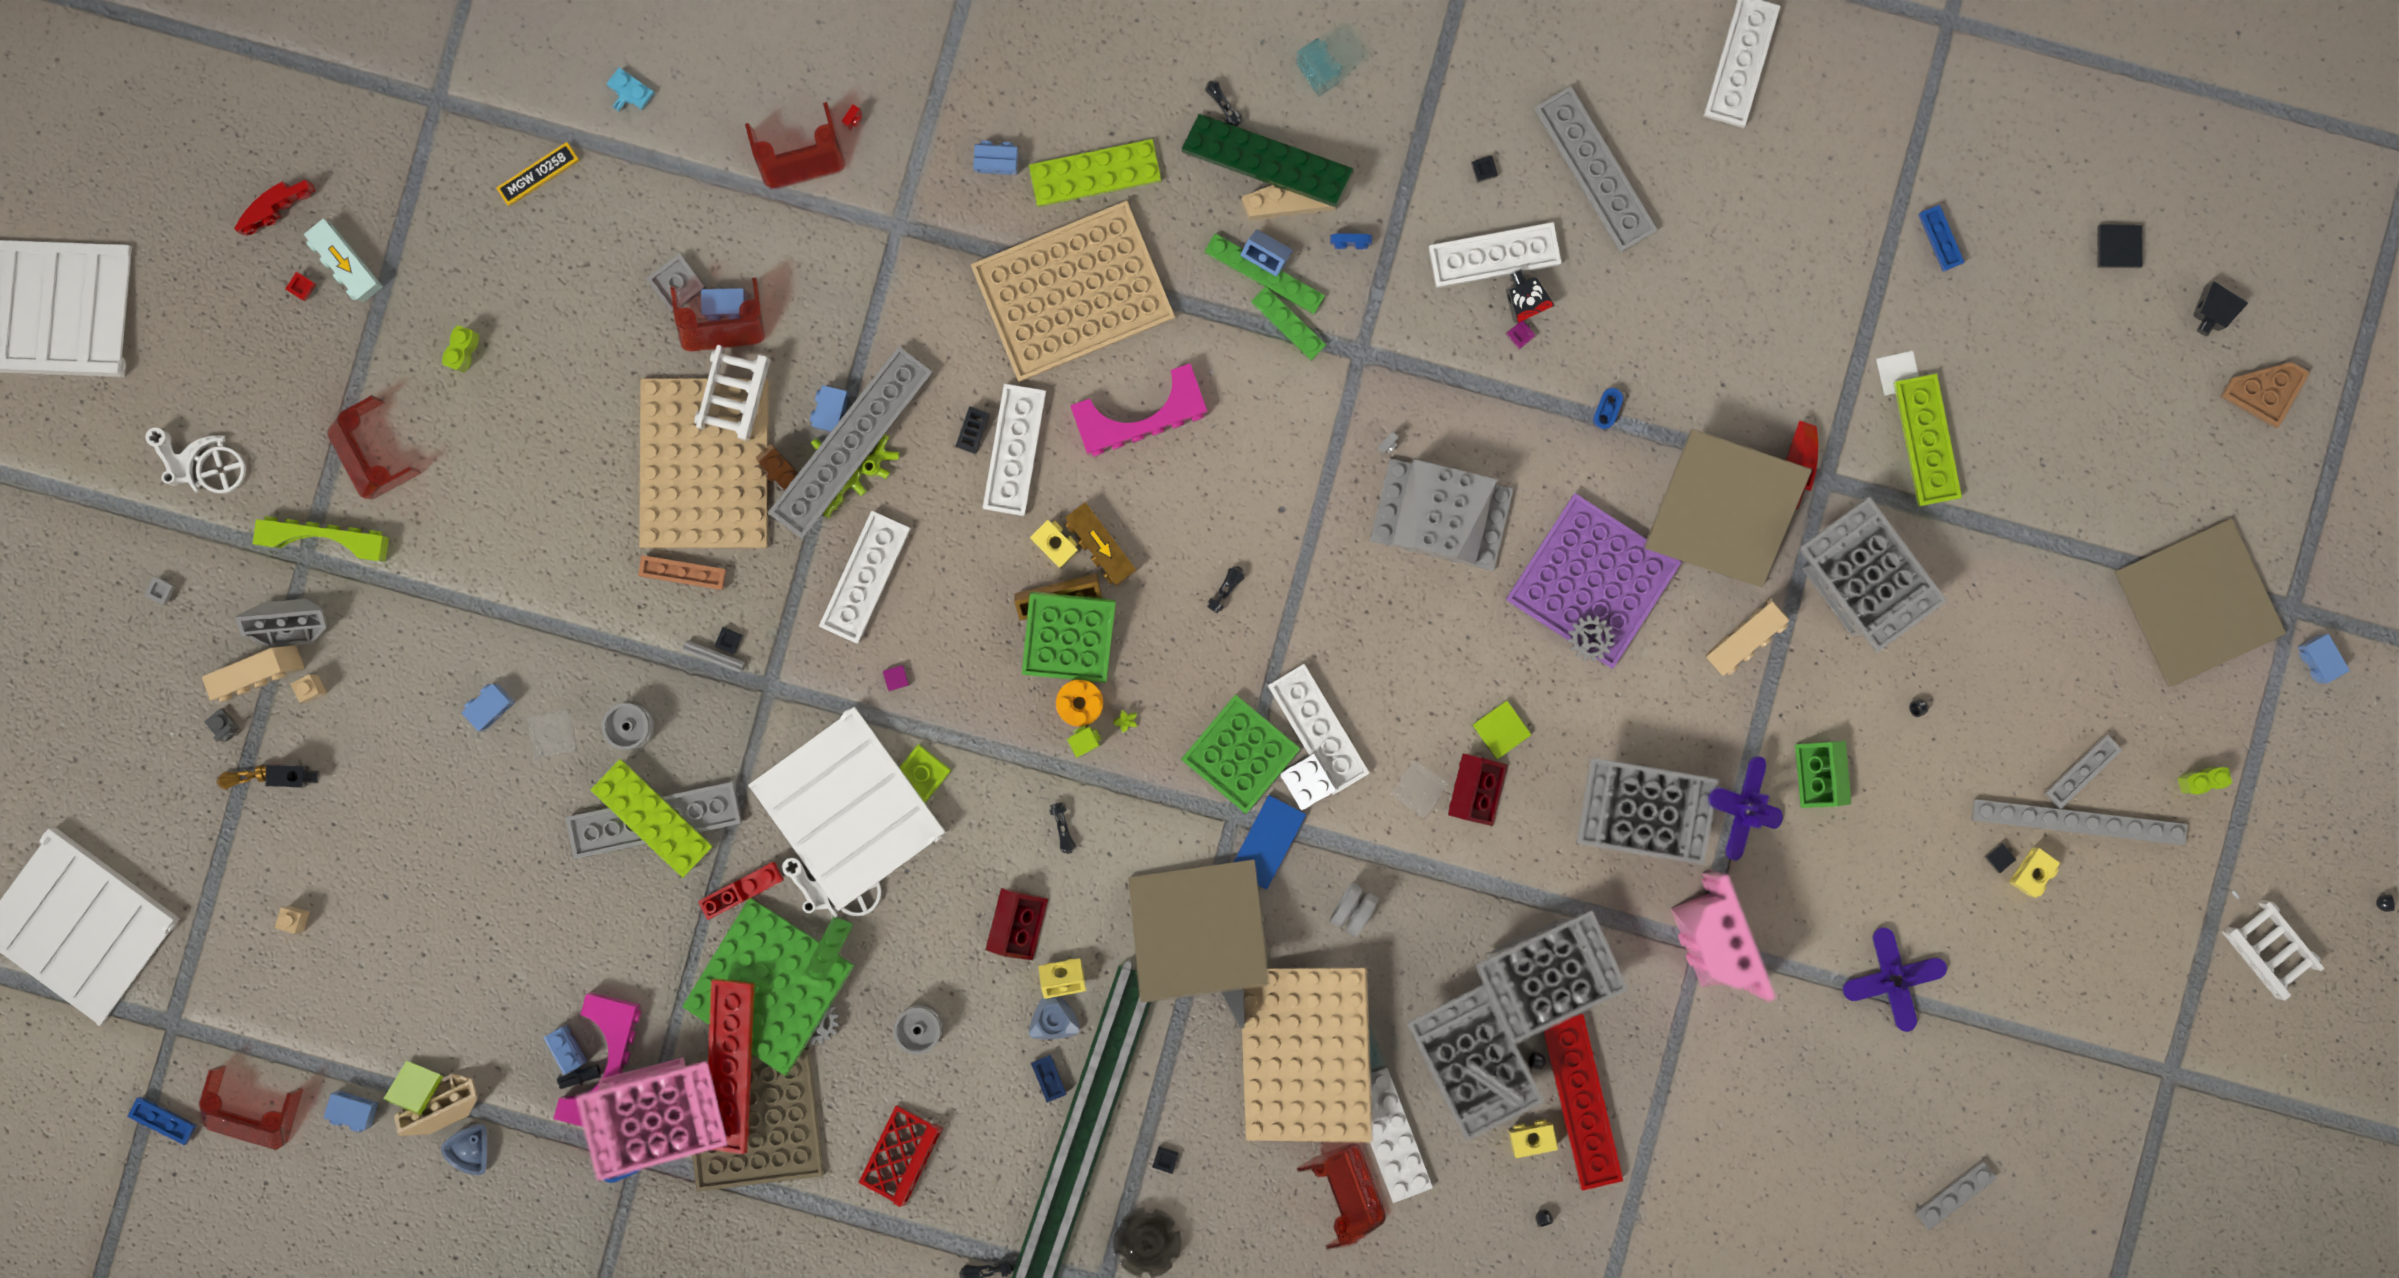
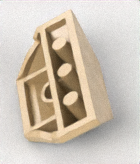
(448, 1104)

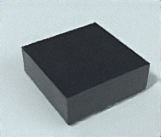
(1484, 169)
(728, 640)
(2000, 858)
(1165, 1160)

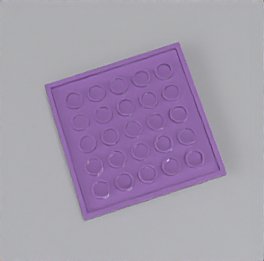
(1592, 569)

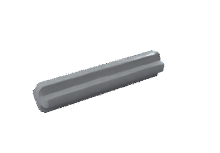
(713, 656)
(1494, 1084)

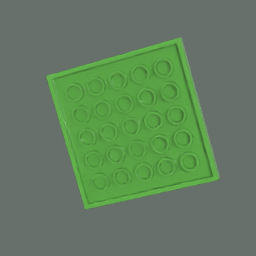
(772, 956)

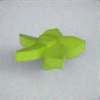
(1125, 721)

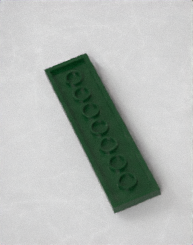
(1267, 160)

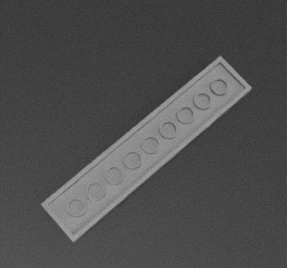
(850, 442)

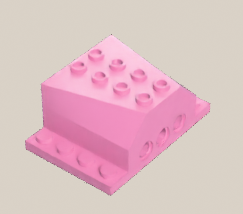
(1720, 939)
(651, 1117)

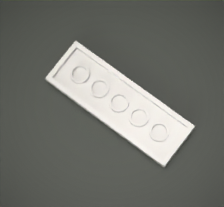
(1741, 61)
(1494, 255)
(1014, 450)
(864, 577)
(1318, 726)
(1394, 1141)

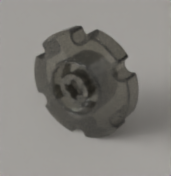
(1151, 1258)

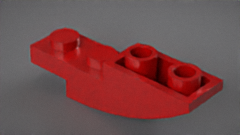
(265, 209)
(1805, 451)
(741, 890)

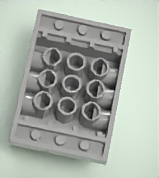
(1442, 513)
(1870, 576)
(1646, 811)
(1550, 975)
(1472, 1032)

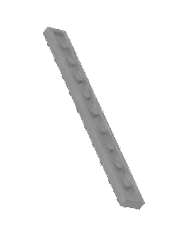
(2079, 822)

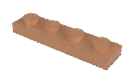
(682, 572)

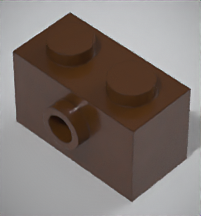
(776, 466)

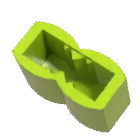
(458, 353)
(2205, 780)

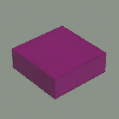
(1520, 334)
(895, 678)

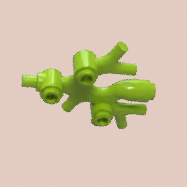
(875, 458)

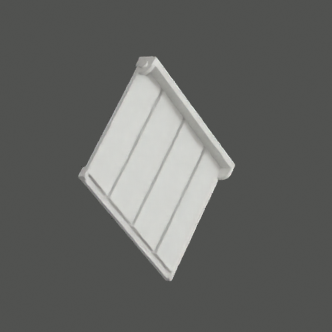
(63, 308)
(847, 809)
(80, 925)

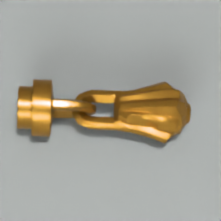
(229, 779)

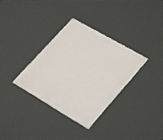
(1896, 368)

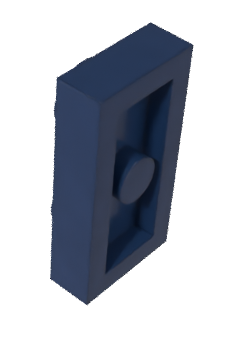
(1048, 1078)

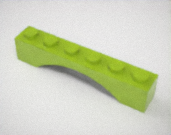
(279, 534)

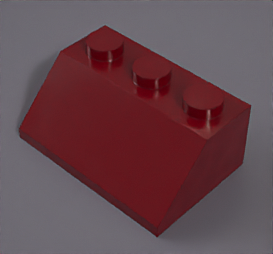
(1477, 789)
(1016, 924)

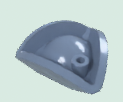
(1053, 1020)
(467, 1150)

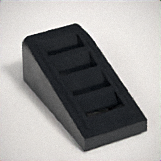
(968, 419)

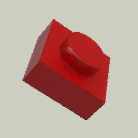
(852, 117)
(300, 286)

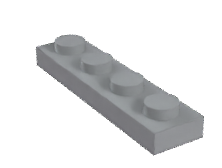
(2083, 771)
(1955, 1195)

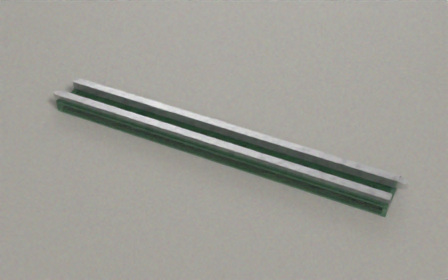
(1084, 1129)

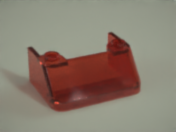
(800, 164)
(729, 333)
(368, 480)
(269, 1132)
(1353, 1191)

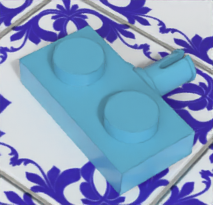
(629, 90)

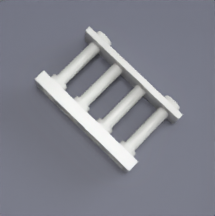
(753, 388)
(2265, 970)

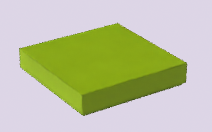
(1501, 730)
(924, 772)
(413, 1087)

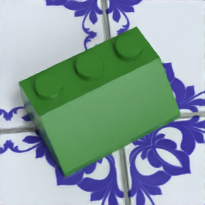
(1823, 774)

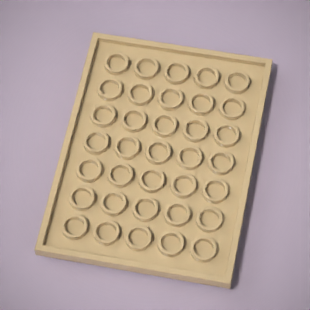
(1072, 291)
(698, 482)
(1308, 1056)

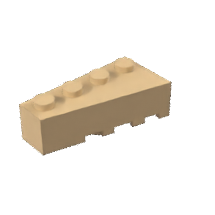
(1278, 202)
(1748, 637)
(252, 672)

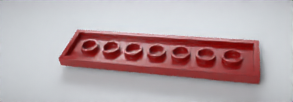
(731, 1058)
(1582, 1103)

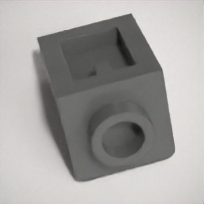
(222, 725)

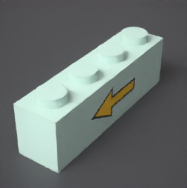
(342, 260)

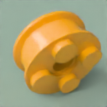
(1067, 709)

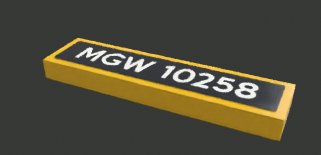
(537, 174)

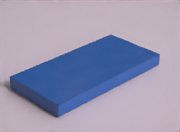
(1270, 838)

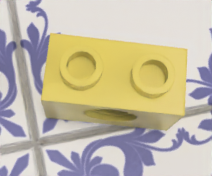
(1043, 537)
(2023, 876)
(1071, 982)
(1545, 1142)

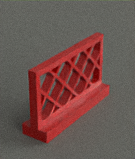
(916, 1165)

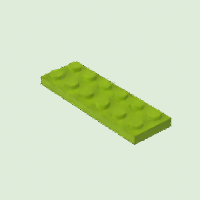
(1095, 173)
(1927, 440)
(651, 818)

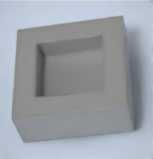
(1388, 444)
(159, 590)

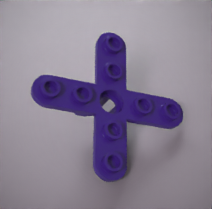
(1736, 804)
(1880, 982)

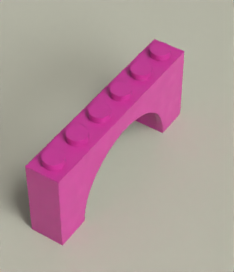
(1103, 433)
(617, 1023)

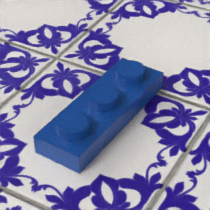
(1941, 238)
(161, 1120)

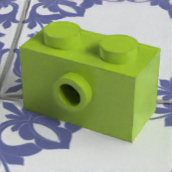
(1084, 740)

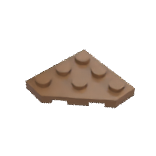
(2267, 392)

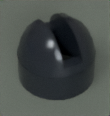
(1914, 707)
(2386, 903)
(1536, 1061)
(1543, 1218)

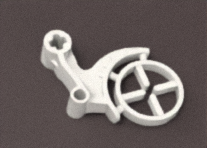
(181, 465)
(816, 895)

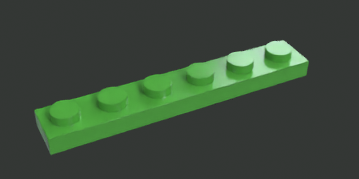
(1283, 284)

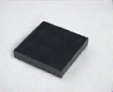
(2119, 246)

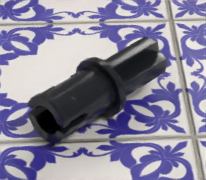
(579, 1077)

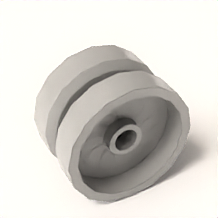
(640, 729)
(1357, 911)
(911, 1040)

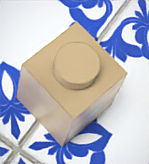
(308, 688)
(292, 919)

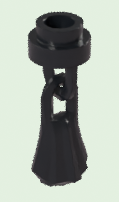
(1214, 90)
(1233, 578)
(1066, 842)
(970, 1271)

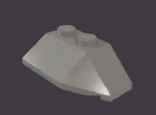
(282, 623)

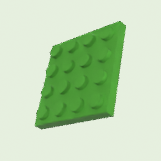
(1068, 637)
(1240, 754)

